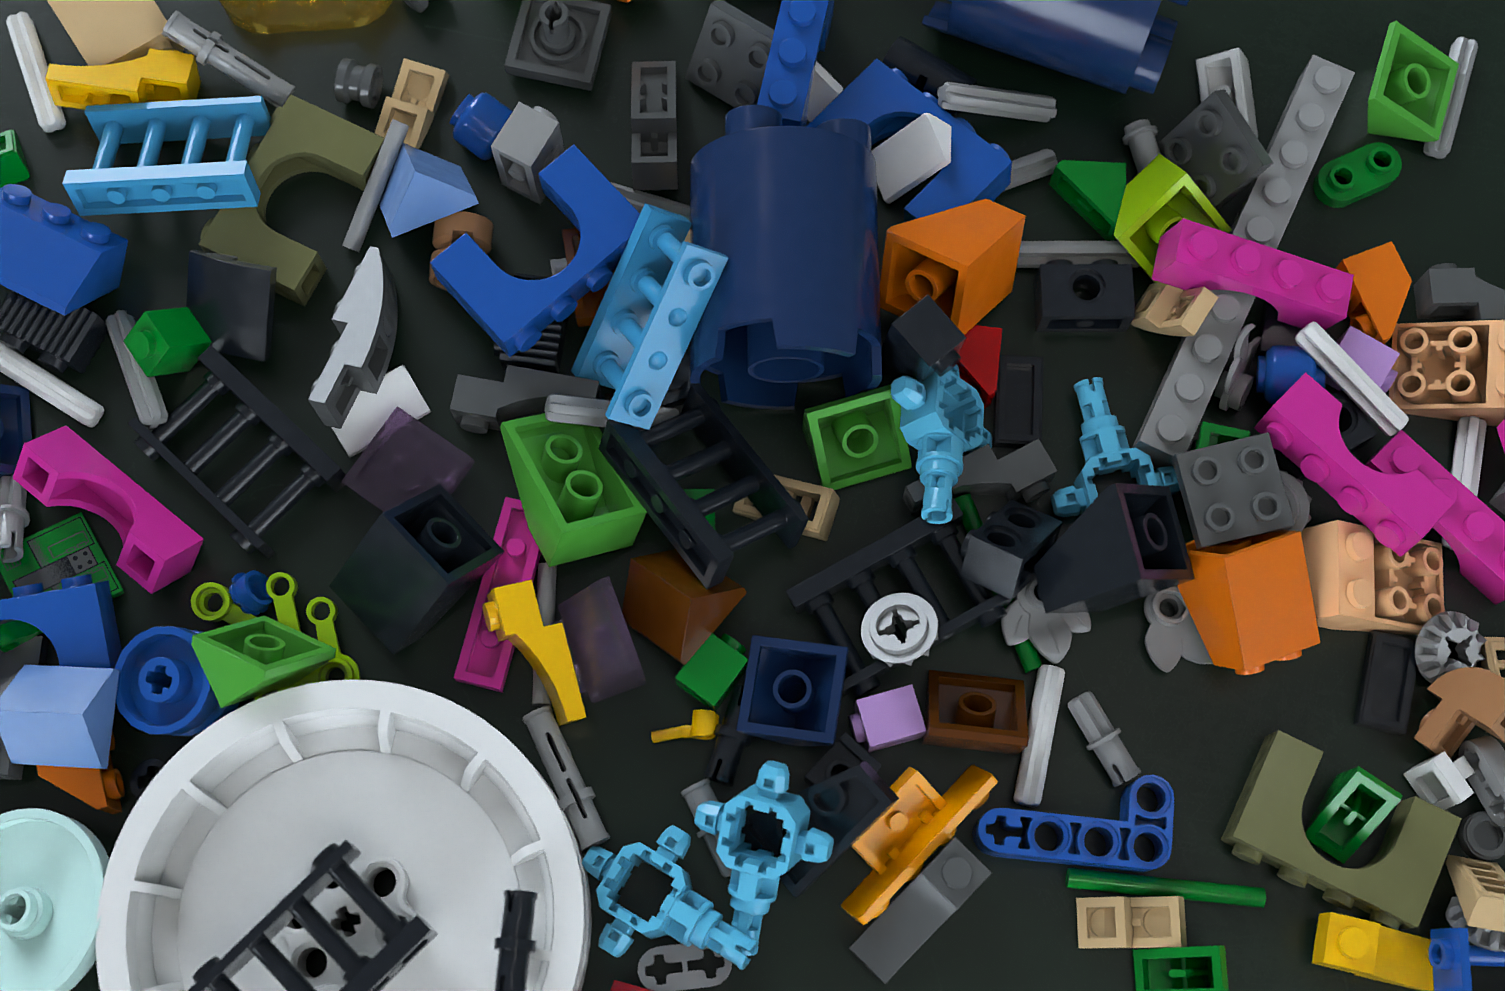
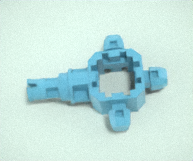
(942, 422)
(1105, 451)
(758, 873)
(682, 914)

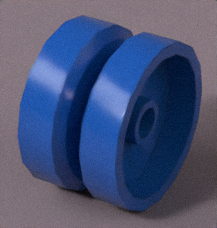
(165, 685)

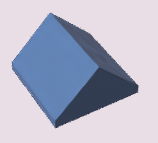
(423, 191)
(59, 716)

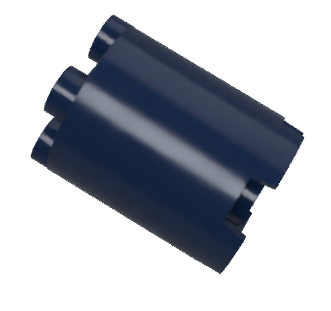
(1093, 40)
(801, 253)

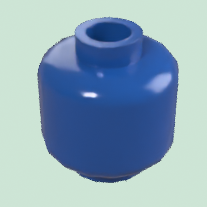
(479, 123)
(1282, 369)

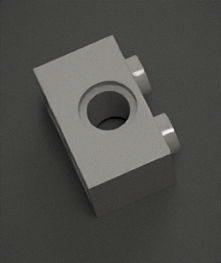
(525, 148)

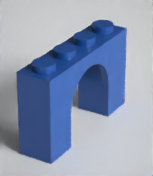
(790, 67)
(890, 103)
(519, 309)
(74, 618)

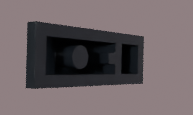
(921, 343)

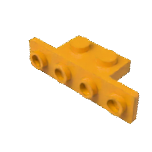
(910, 834)

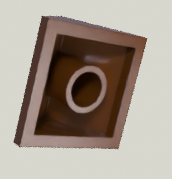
(672, 604)
(975, 712)

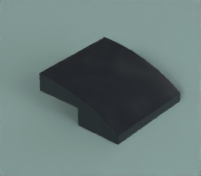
(232, 303)

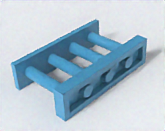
(175, 186)
(648, 315)

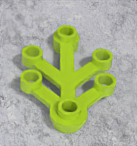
(287, 615)

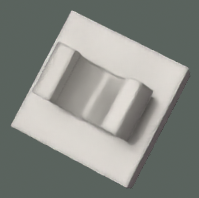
(1441, 780)

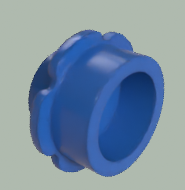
(250, 592)

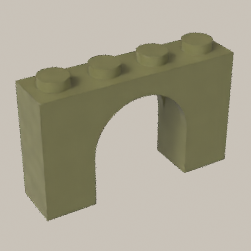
(297, 142)
(1270, 829)

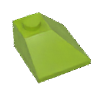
(1156, 203)

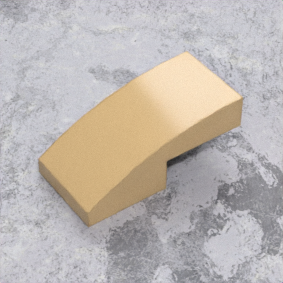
(413, 101)
(1173, 310)
(1131, 922)

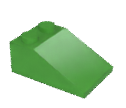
(569, 490)

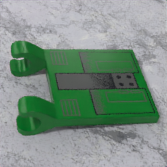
(49, 556)

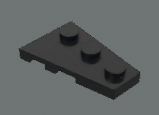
(839, 806)

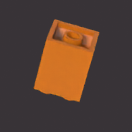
(954, 256)
(1252, 600)

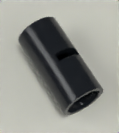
(924, 69)

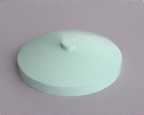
(47, 900)

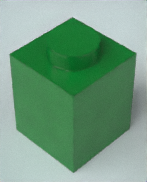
(167, 341)
(713, 670)

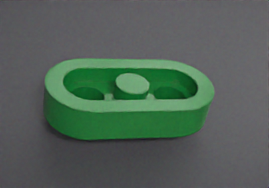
(1360, 172)

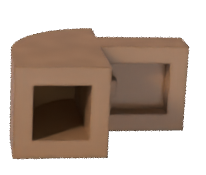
(1466, 699)

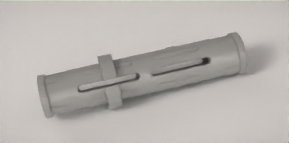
(239, 67)
(590, 829)

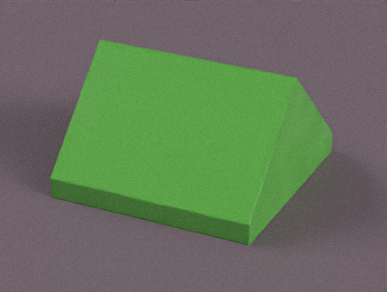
(1410, 87)
(856, 438)
(257, 658)

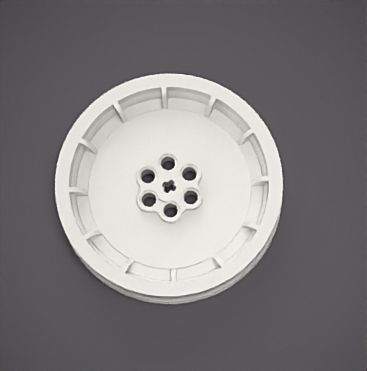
(326, 764)

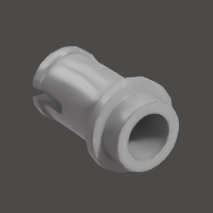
(1142, 142)

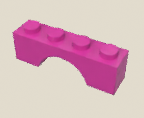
(1296, 287)
(70, 472)
(1392, 506)
(1468, 525)

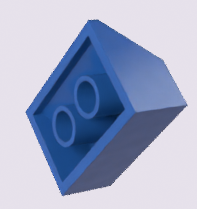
(55, 253)

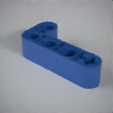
(1072, 830)

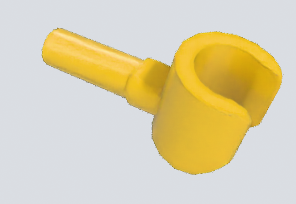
(702, 728)

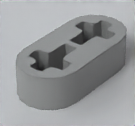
(1488, 780)
(682, 980)

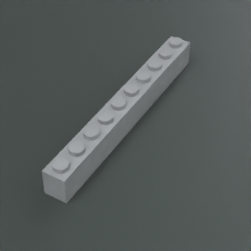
(1260, 219)

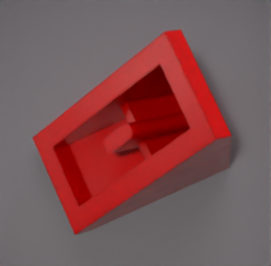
(981, 360)

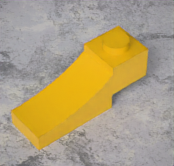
(150, 78)
(516, 617)
(1373, 951)

